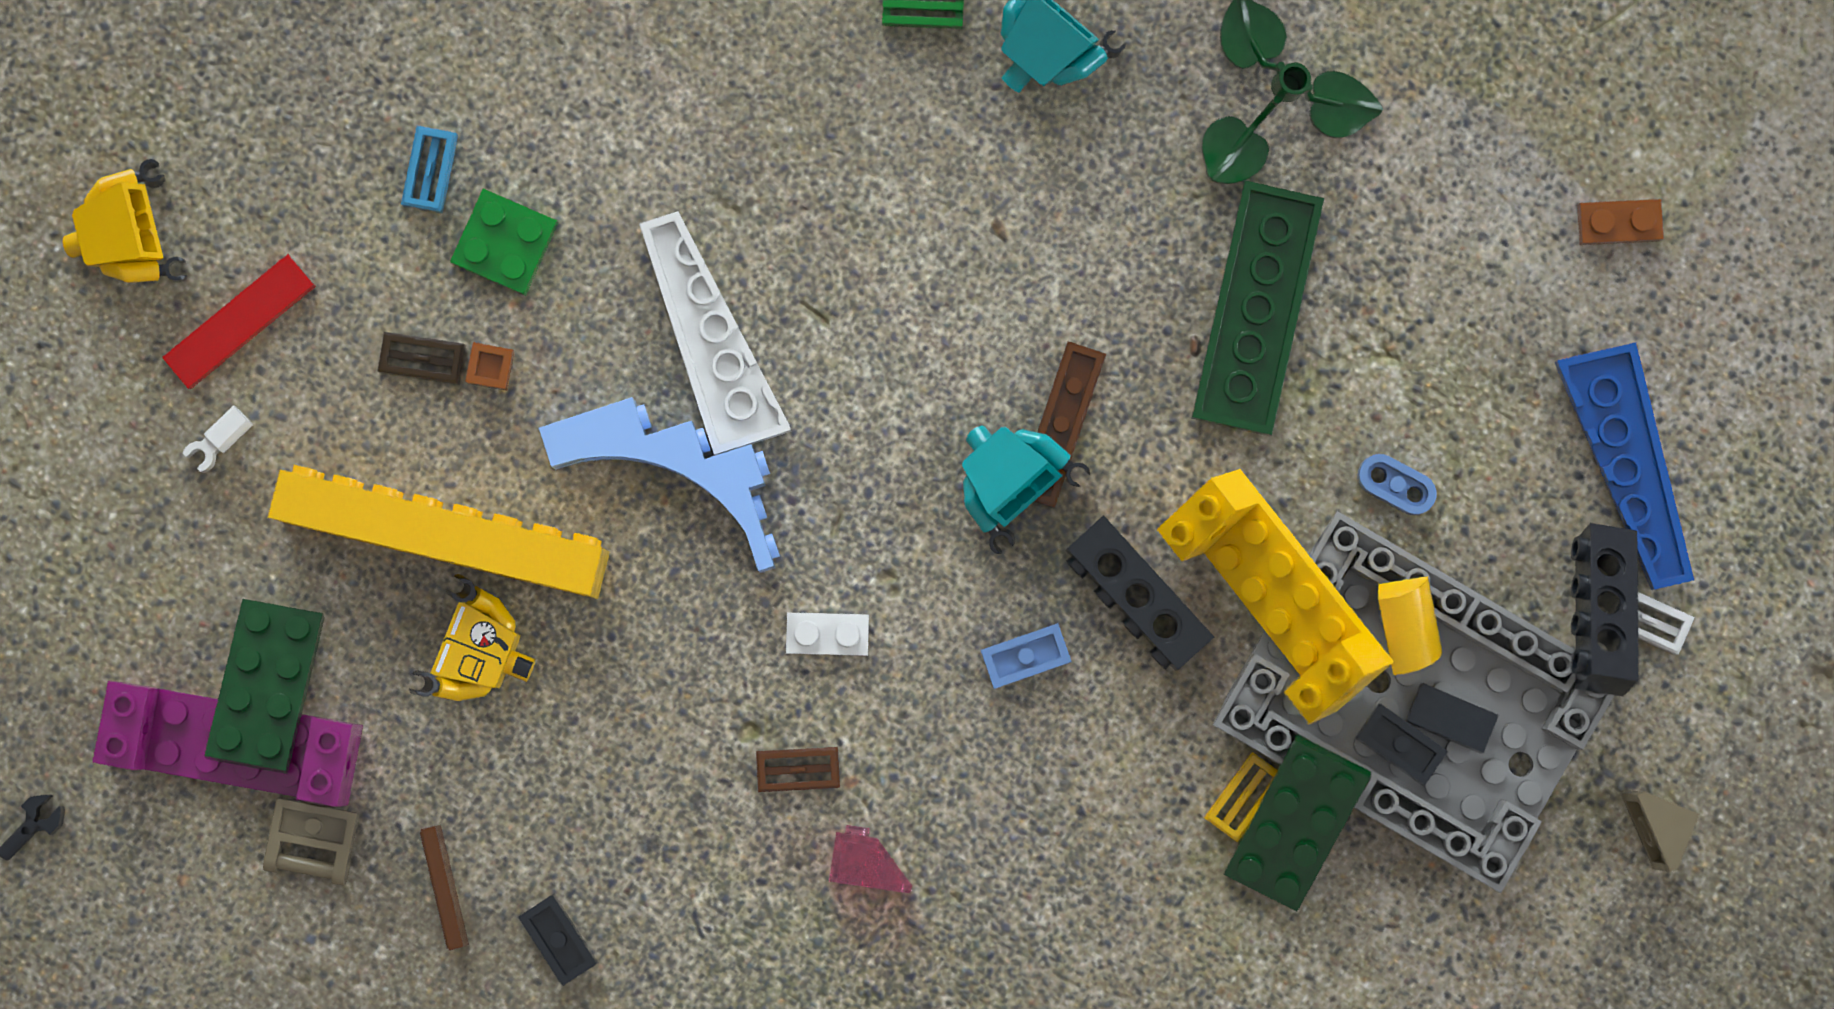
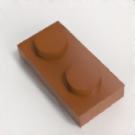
(1620, 222)

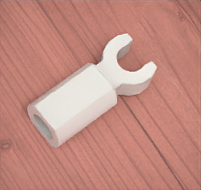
(219, 437)

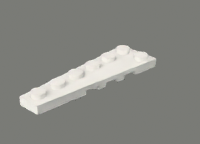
(720, 366)

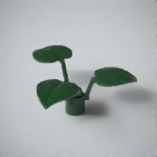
(1339, 105)

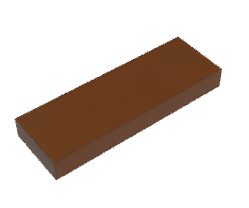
(444, 887)

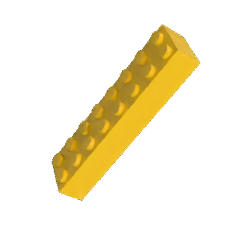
(444, 535)

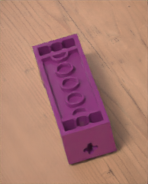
(170, 733)

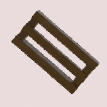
(455, 363)

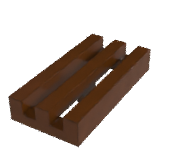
(833, 767)

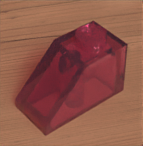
(865, 862)

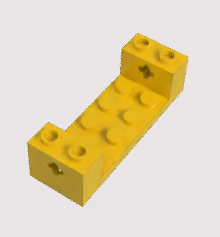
(1281, 591)

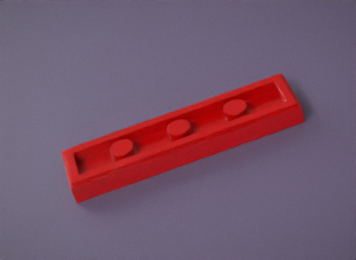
(238, 321)

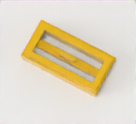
(1223, 824)

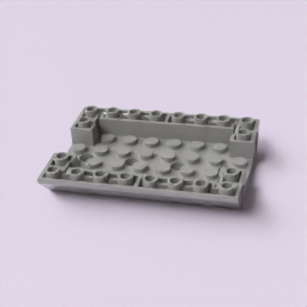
(1473, 804)

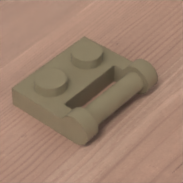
(311, 827)

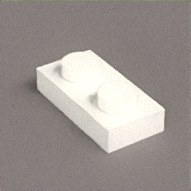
(827, 634)

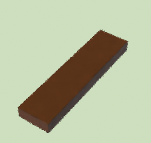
(1069, 404)

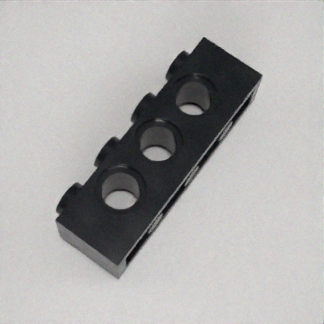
(1617, 592)
(1189, 631)

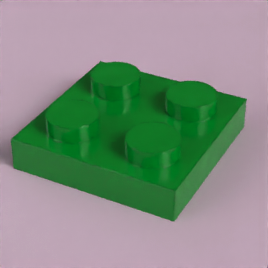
(504, 242)

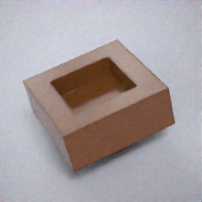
(489, 366)

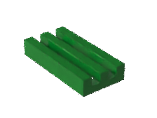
(923, 22)

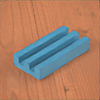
(445, 171)

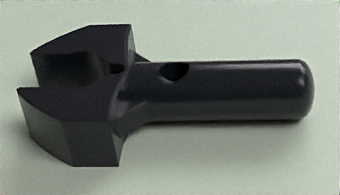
(32, 825)

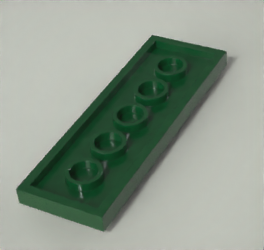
(1257, 308)

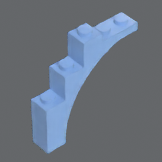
(620, 434)

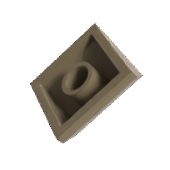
(1661, 828)

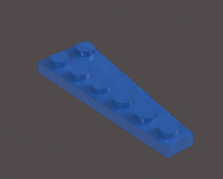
(1623, 435)

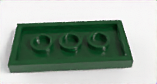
(264, 686)
(1297, 823)

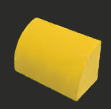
(1409, 624)

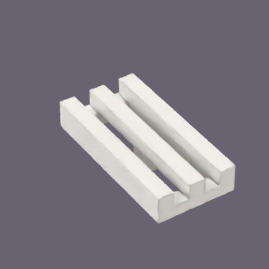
(1659, 642)

